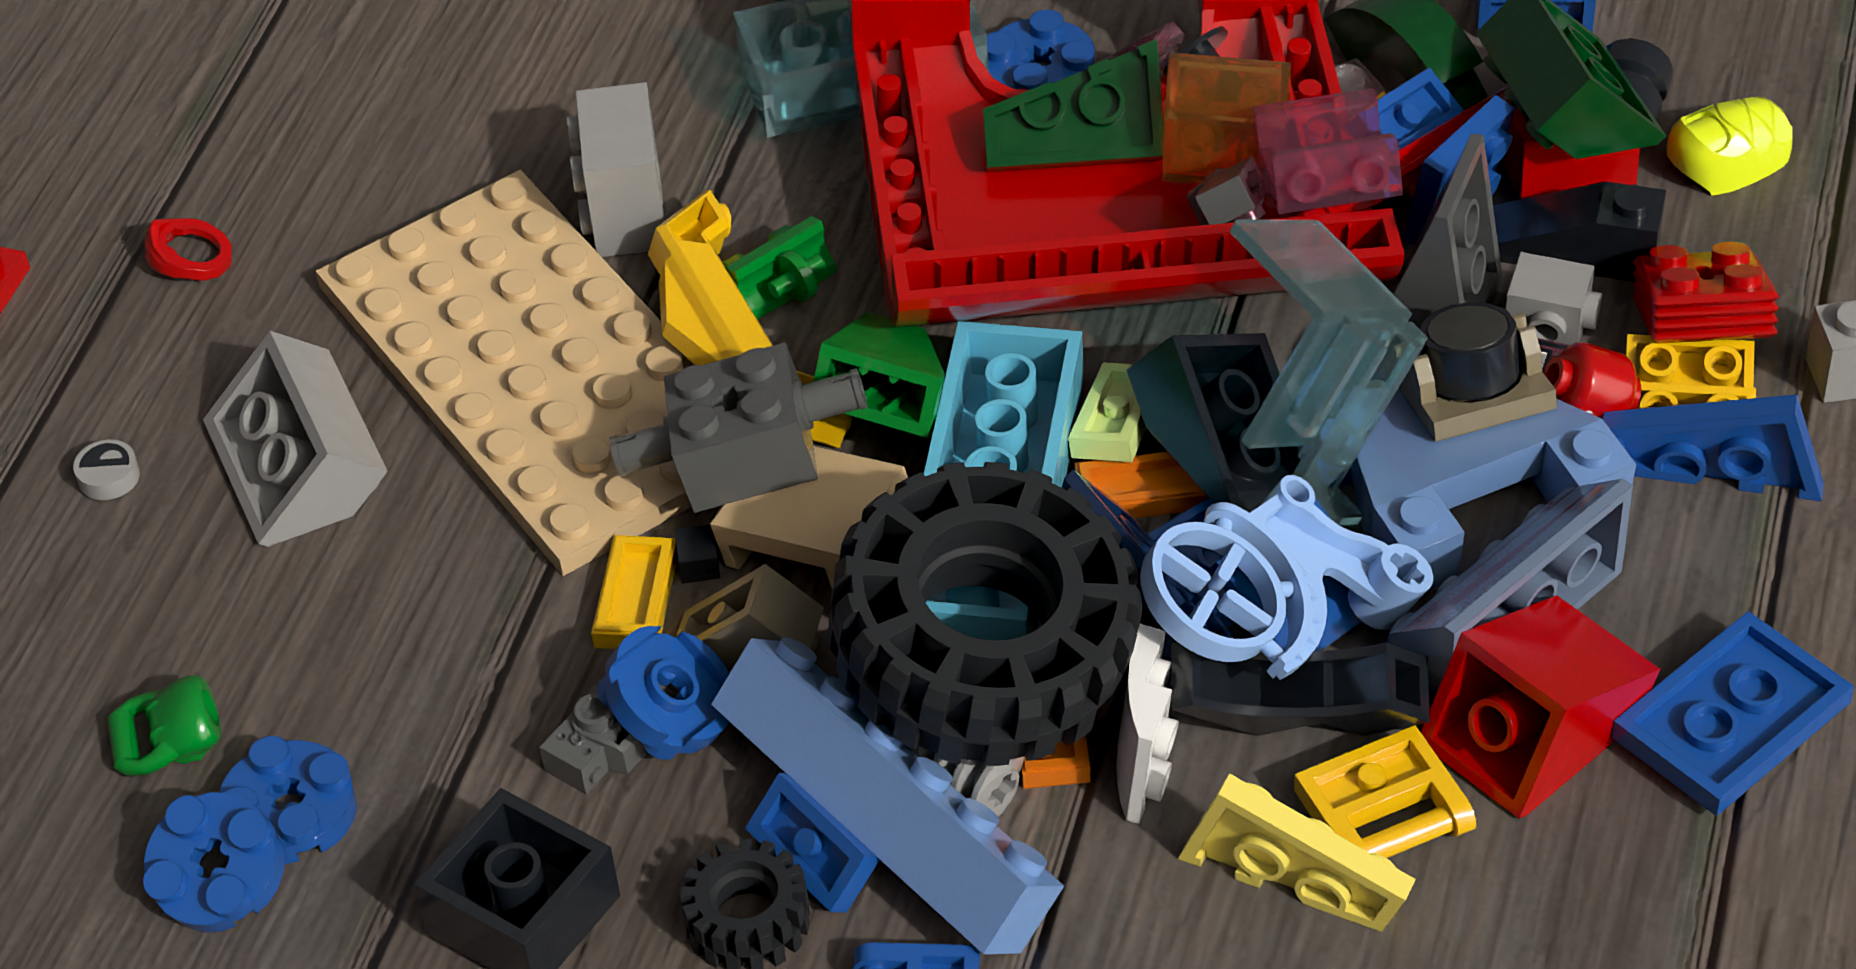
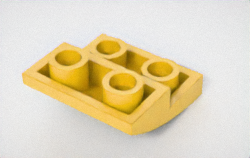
(1691, 370)

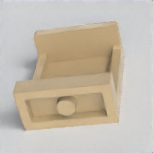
(807, 518)

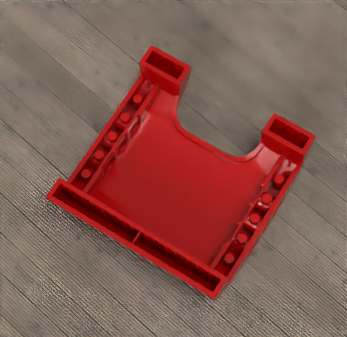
(1056, 237)

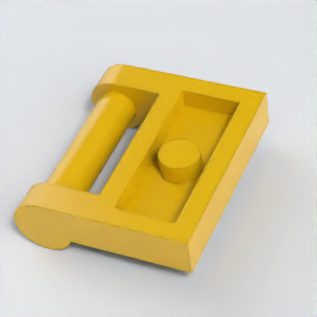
(1383, 781)

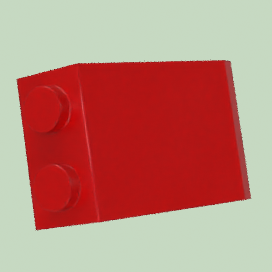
(1533, 701)

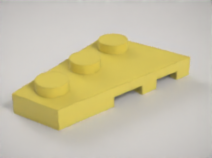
(1283, 846)

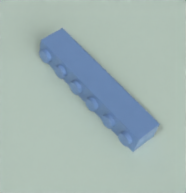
(889, 796)

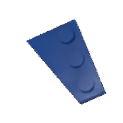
(1730, 440)

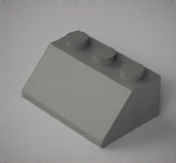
(293, 441)

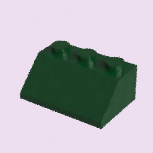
(1565, 81)

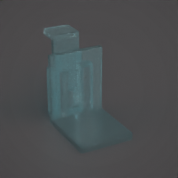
(1342, 364)

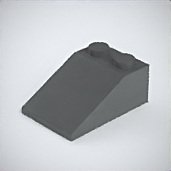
(1458, 244)

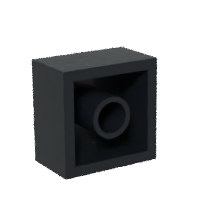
(517, 887)

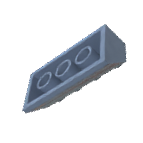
(1558, 550)

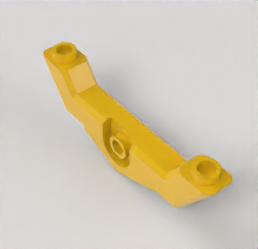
(702, 304)

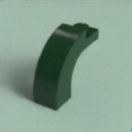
(1411, 39)

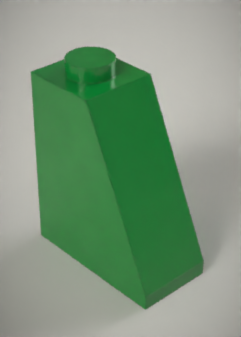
(895, 368)

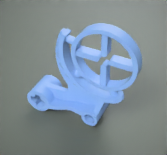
(1284, 553)

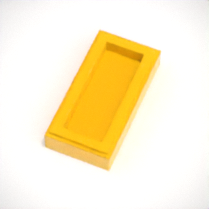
(634, 588)

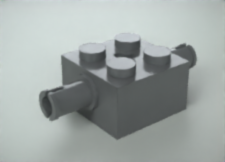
(739, 426)

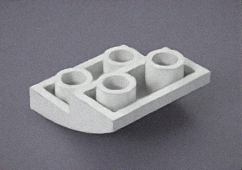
(1145, 729)

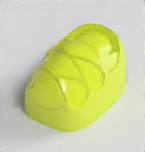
(1731, 143)

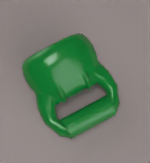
(181, 725)

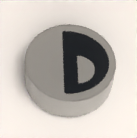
(106, 469)

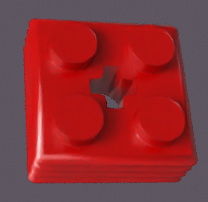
(1704, 294)

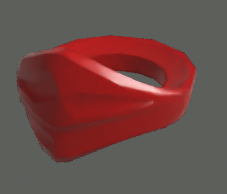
(167, 261)

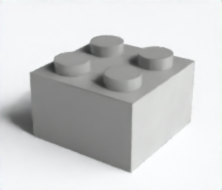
(616, 168)

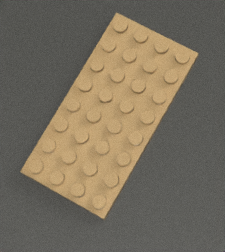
(522, 361)

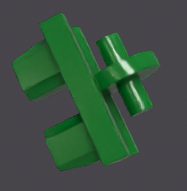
(783, 267)

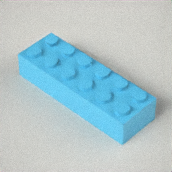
(1013, 403)

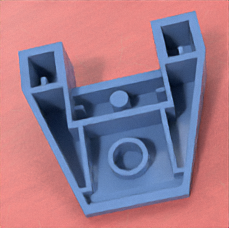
(1411, 481)

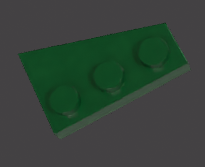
(1085, 119)

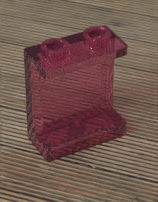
(1326, 151)

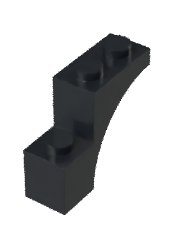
(1349, 689)

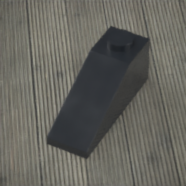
(1586, 225)

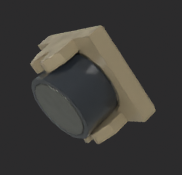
(1465, 365)

